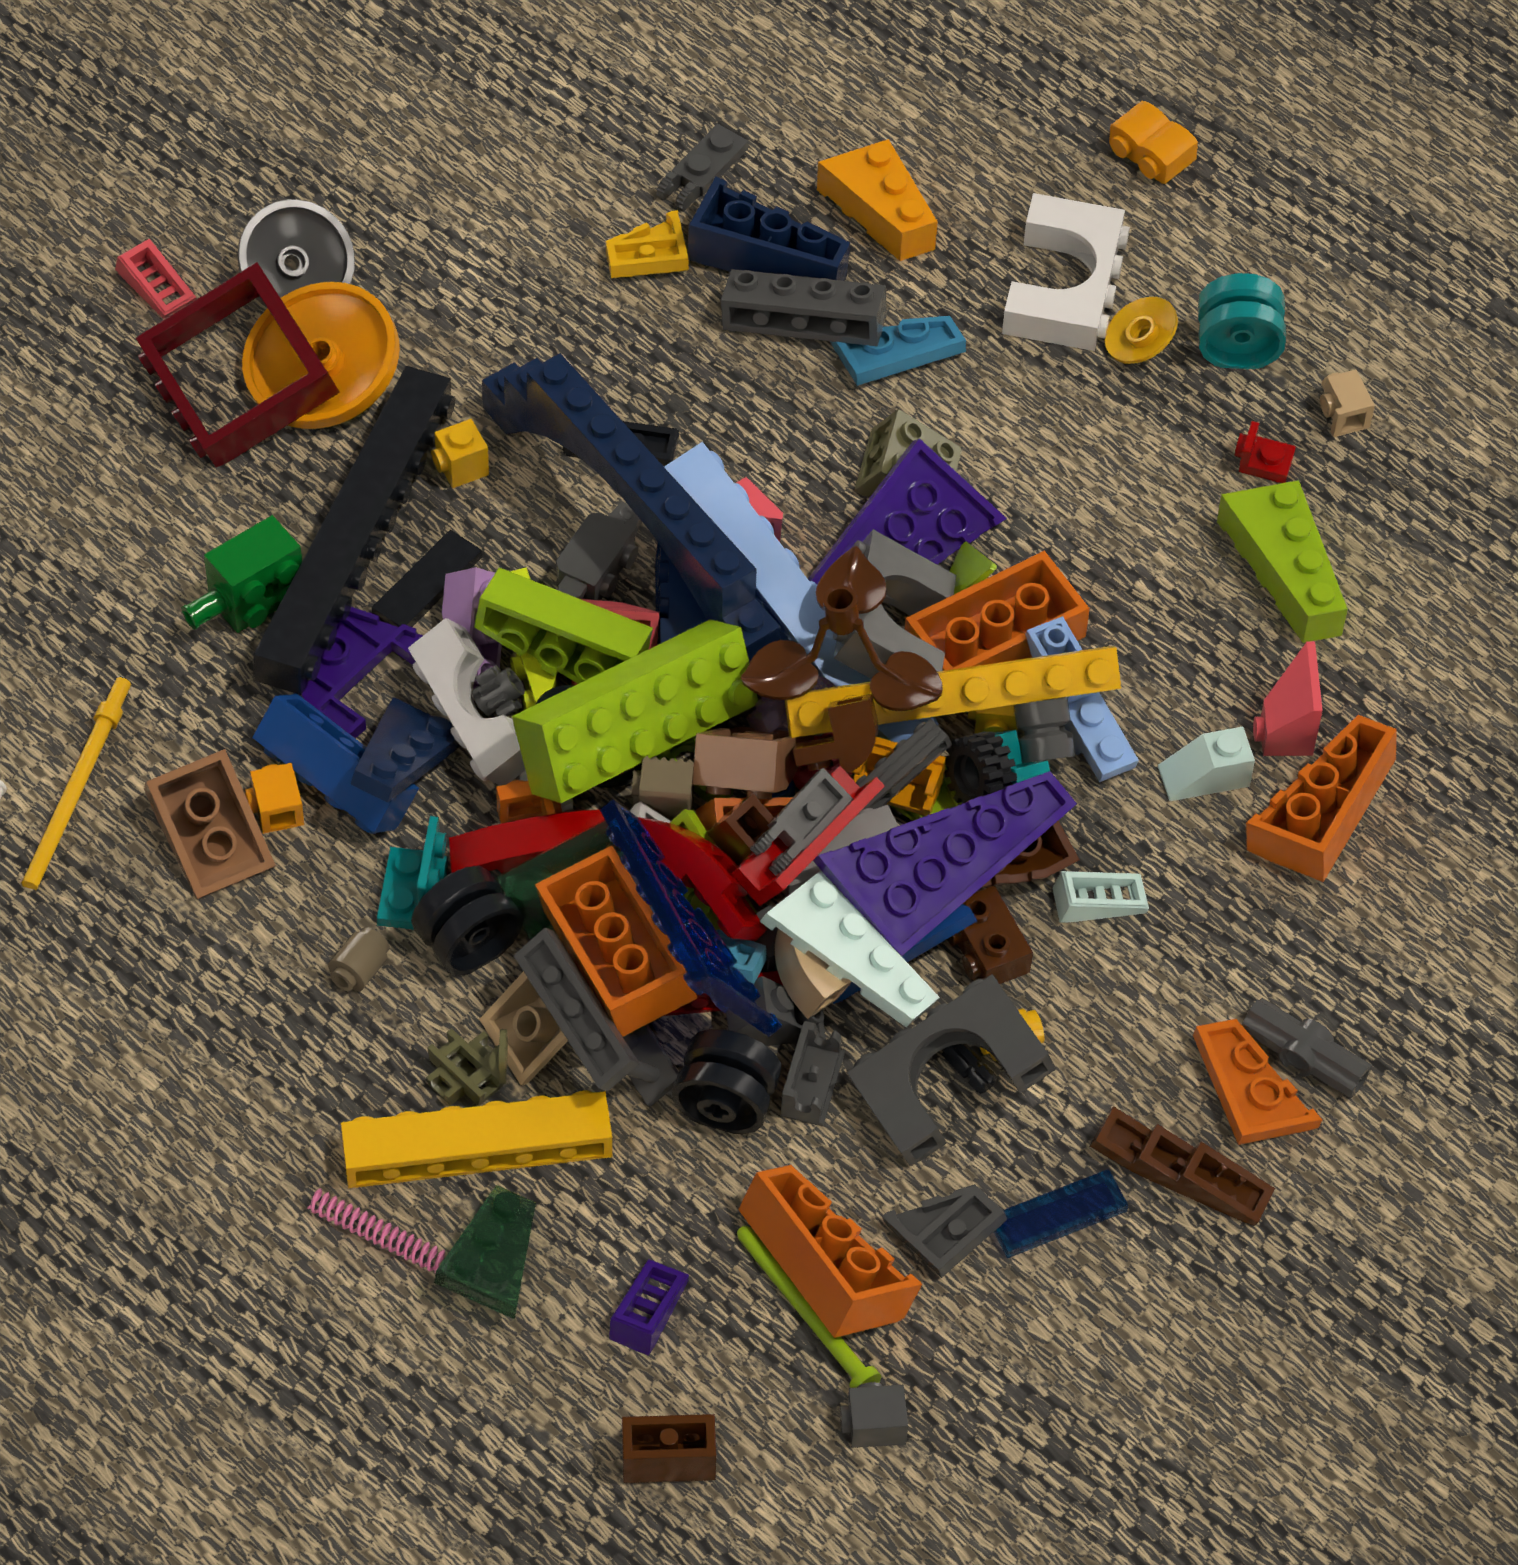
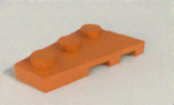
(1249, 1089)

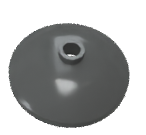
(299, 233)

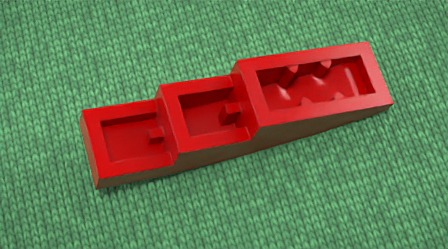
(517, 841)

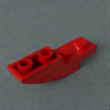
(709, 873)

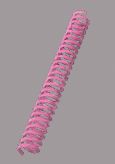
(378, 1226)

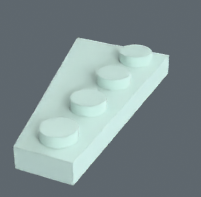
(838, 934)

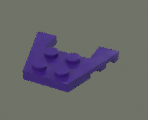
(357, 649)

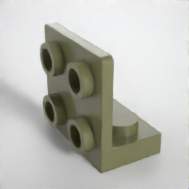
(888, 443)

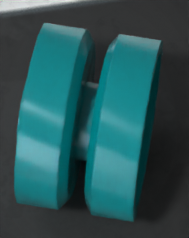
(1241, 321)

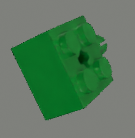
(247, 576)

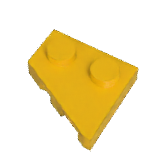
(648, 249)

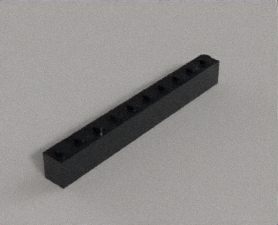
(353, 531)

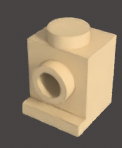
(1346, 402)

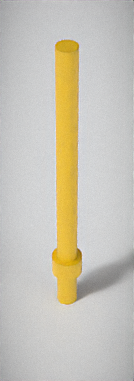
(105, 718)

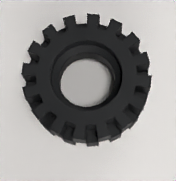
(978, 766)

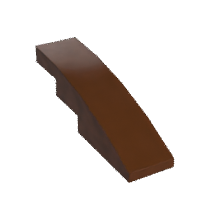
(1185, 1169)

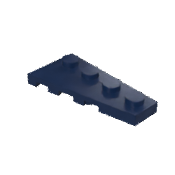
(402, 750)

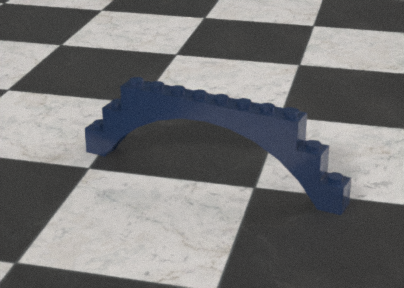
(562, 406)

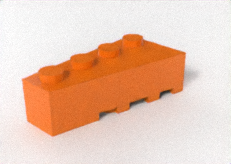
(824, 1255)

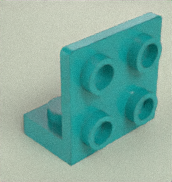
(410, 876)

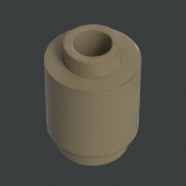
(359, 959)

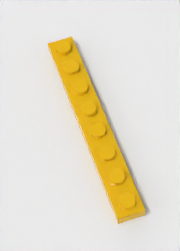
(975, 688)

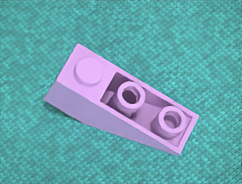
(460, 605)

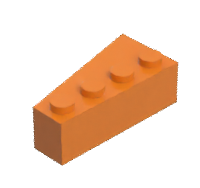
(1323, 806)

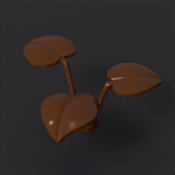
(845, 591)

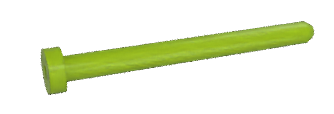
(836, 1346)

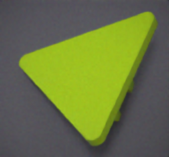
(970, 567)

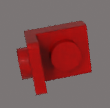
(1264, 456)

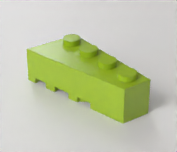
(1285, 550)
(557, 628)

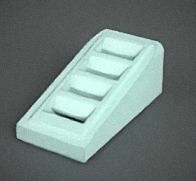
(1085, 908)

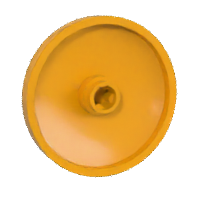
(349, 336)

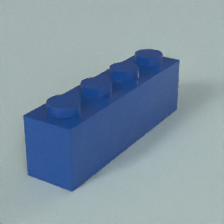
(326, 759)

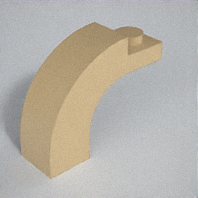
(806, 977)

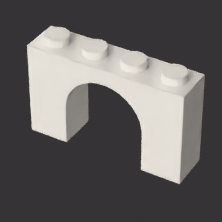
(1076, 313)

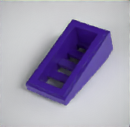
(639, 1331)

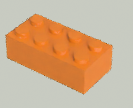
(991, 617)
(614, 940)

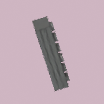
(906, 761)

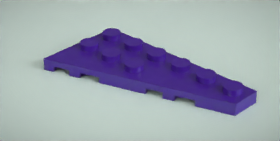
(920, 507)
(932, 865)

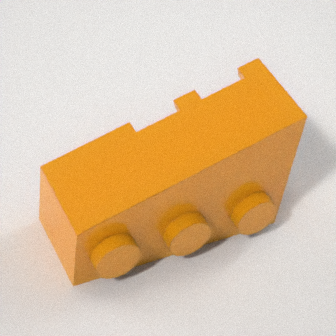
(881, 197)

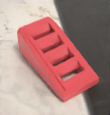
(148, 253)

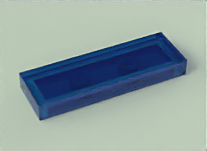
(1060, 1213)

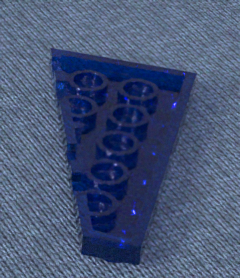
(690, 932)

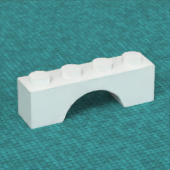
(449, 663)

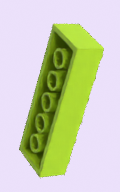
(634, 711)

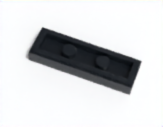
(425, 581)

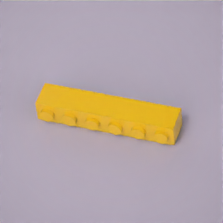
(476, 1139)

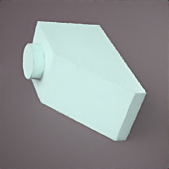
(1209, 765)

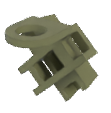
(460, 1075)

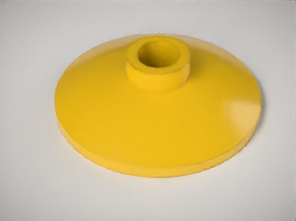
(1141, 330)

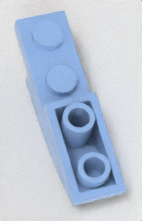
(1091, 721)

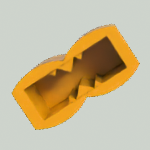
(1153, 142)

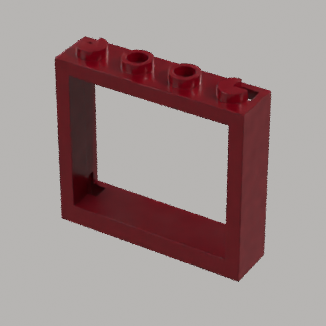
(263, 418)

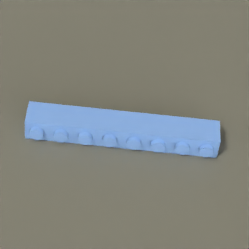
(779, 580)

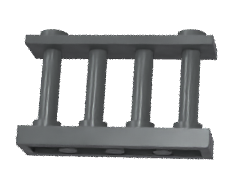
(588, 1025)

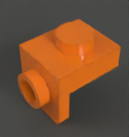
(518, 803)

